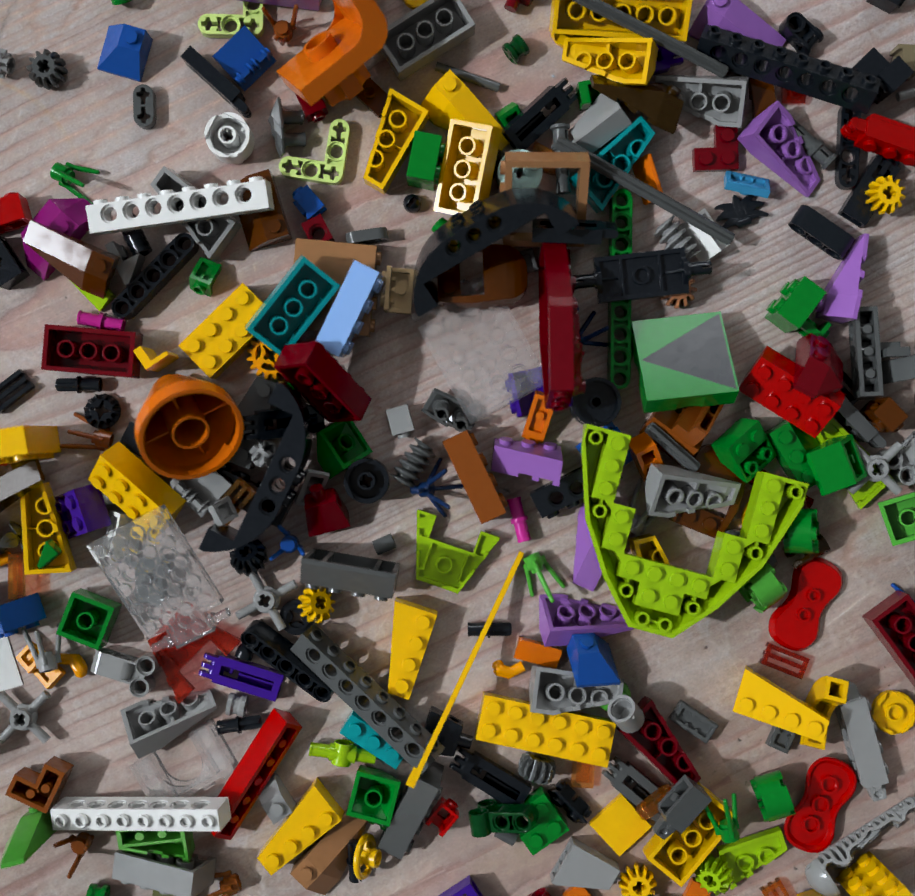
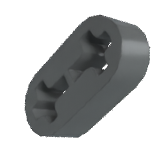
(149, 106)
(367, 236)

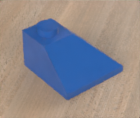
(125, 51)
(591, 661)

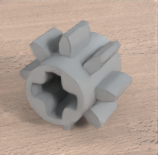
(7, 63)
(263, 453)

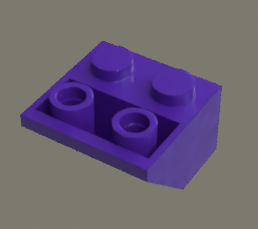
(82, 511)

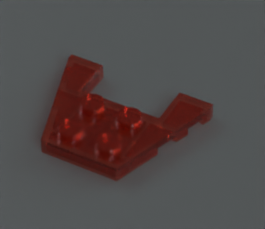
(175, 659)

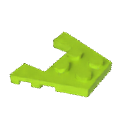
(445, 563)

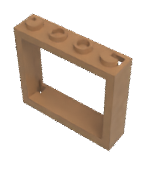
(547, 160)

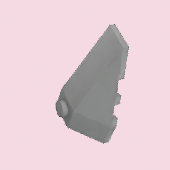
(712, 97)
(159, 722)

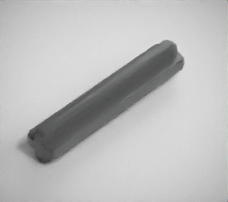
(672, 447)

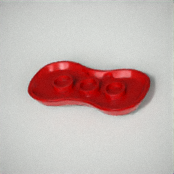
(798, 618)
(827, 789)

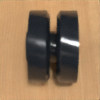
(606, 409)

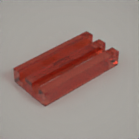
(767, 653)

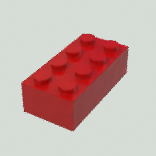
(772, 386)

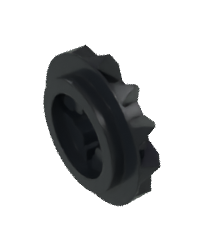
(107, 419)
(296, 627)

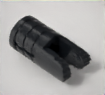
(137, 241)

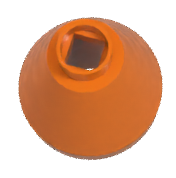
(187, 427)

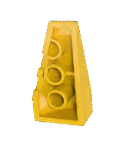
(618, 59)
(454, 100)

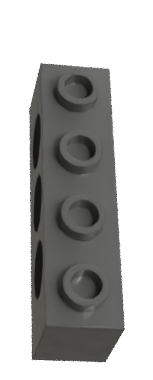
(866, 355)

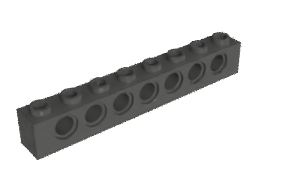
(365, 696)

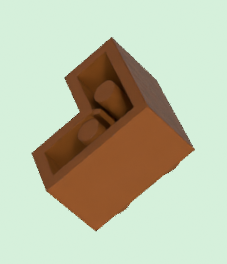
(40, 789)

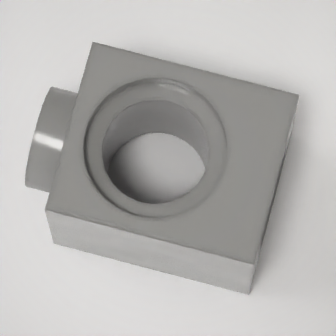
(400, 421)

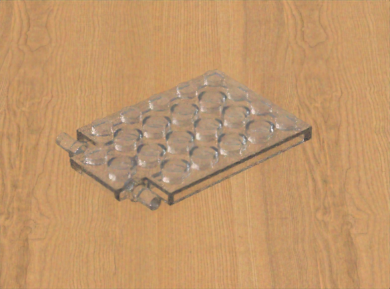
(481, 354)
(159, 579)

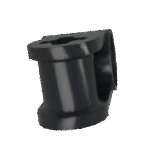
(803, 32)

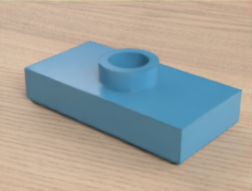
(747, 184)

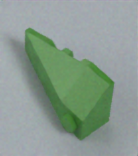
(28, 836)

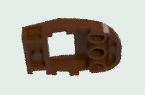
(503, 280)
(702, 520)

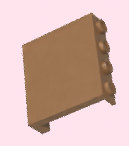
(335, 261)

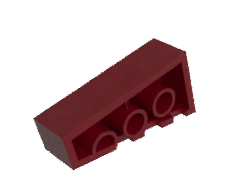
(659, 745)

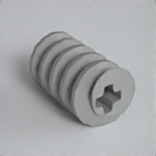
(675, 237)

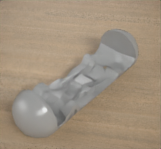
(841, 853)

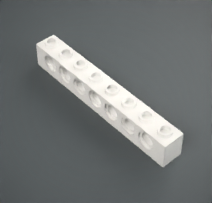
(101, 222)
(141, 813)

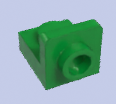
(204, 276)
(810, 327)

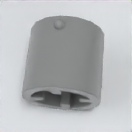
(625, 713)

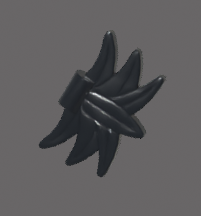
(740, 212)

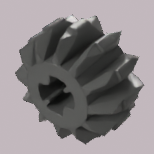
(39, 67)
(536, 768)

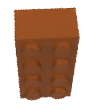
(474, 477)

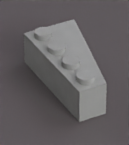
(164, 874)

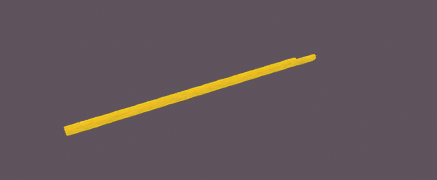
(415, 773)

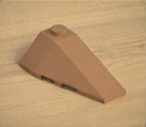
(326, 858)

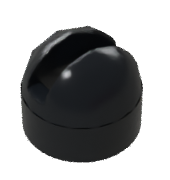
(415, 207)
(244, 653)

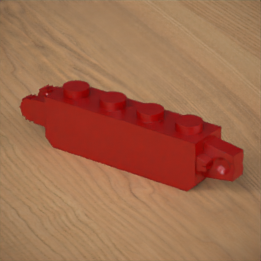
(882, 137)

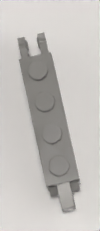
(862, 744)

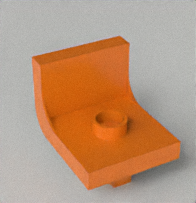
(335, 58)

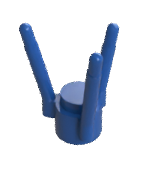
(288, 544)

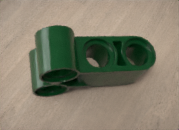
(488, 818)

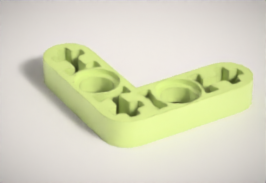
(249, 16)
(330, 162)

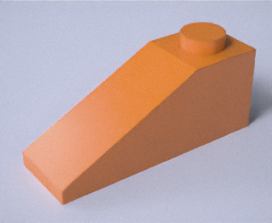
(644, 452)

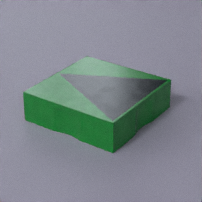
(683, 362)

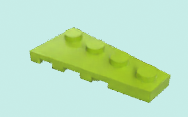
(869, 489)

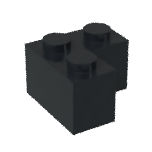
(891, 74)

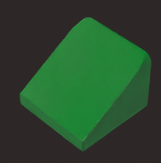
(507, 113)
(49, 553)

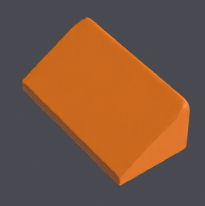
(645, 170)
(536, 653)

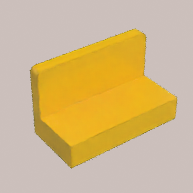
(153, 362)

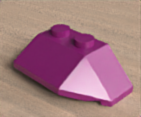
(64, 216)

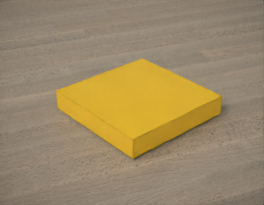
(619, 824)

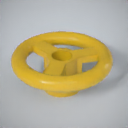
(369, 857)

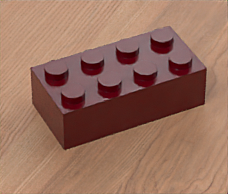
(91, 351)
(322, 382)
(895, 627)

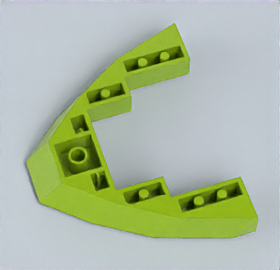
(661, 595)

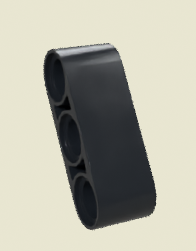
(821, 232)

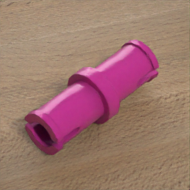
(100, 321)
(519, 519)

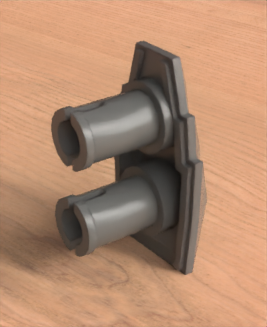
(277, 119)
(446, 410)

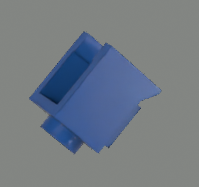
(308, 202)

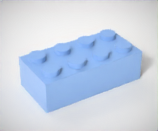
(349, 308)

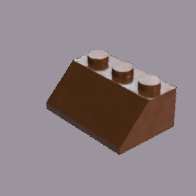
(265, 227)

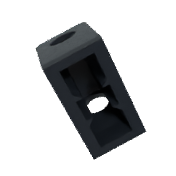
(451, 732)

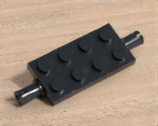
(642, 275)

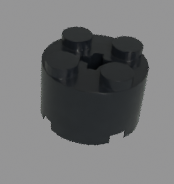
(355, 475)

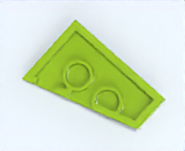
(752, 852)

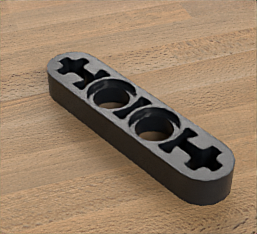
(846, 145)

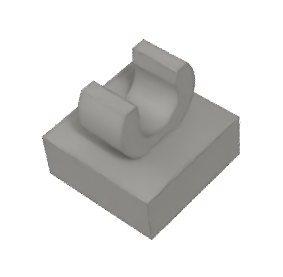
(222, 511)

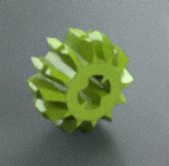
(714, 875)

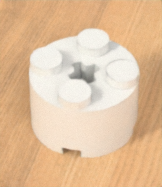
(229, 125)

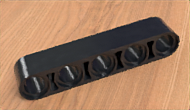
(144, 279)
(276, 652)

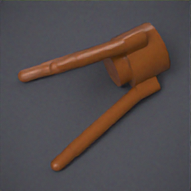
(282, 28)
(102, 439)
(79, 845)
(229, 885)

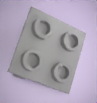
(201, 491)

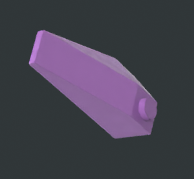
(734, 17)
(776, 144)
(843, 292)
(586, 565)
(572, 616)

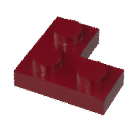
(722, 156)

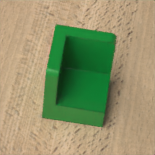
(586, 94)

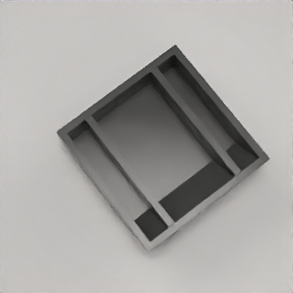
(349, 573)

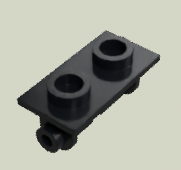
(563, 798)

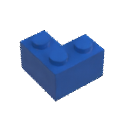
(20, 613)

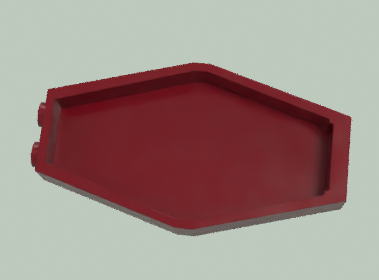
(559, 328)

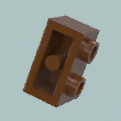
(884, 414)

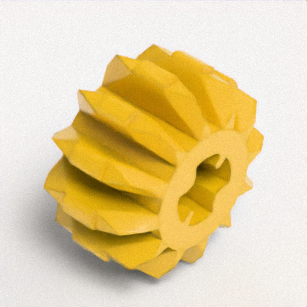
(891, 192)
(321, 610)
(640, 875)

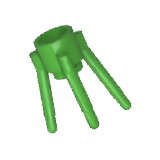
(535, 563)

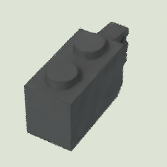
(680, 807)

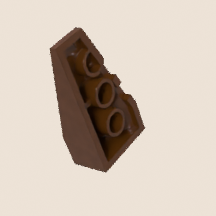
(78, 261)

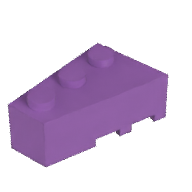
(527, 458)

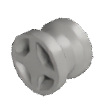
(237, 705)

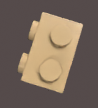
(398, 290)

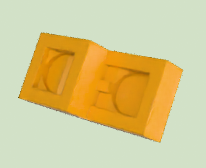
(48, 679)

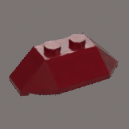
(817, 367)

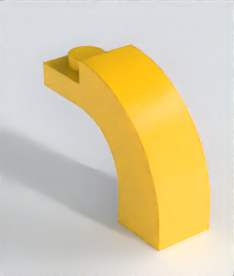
(825, 697)

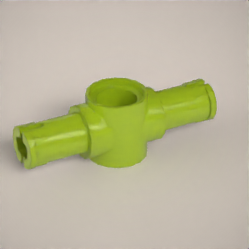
(341, 753)

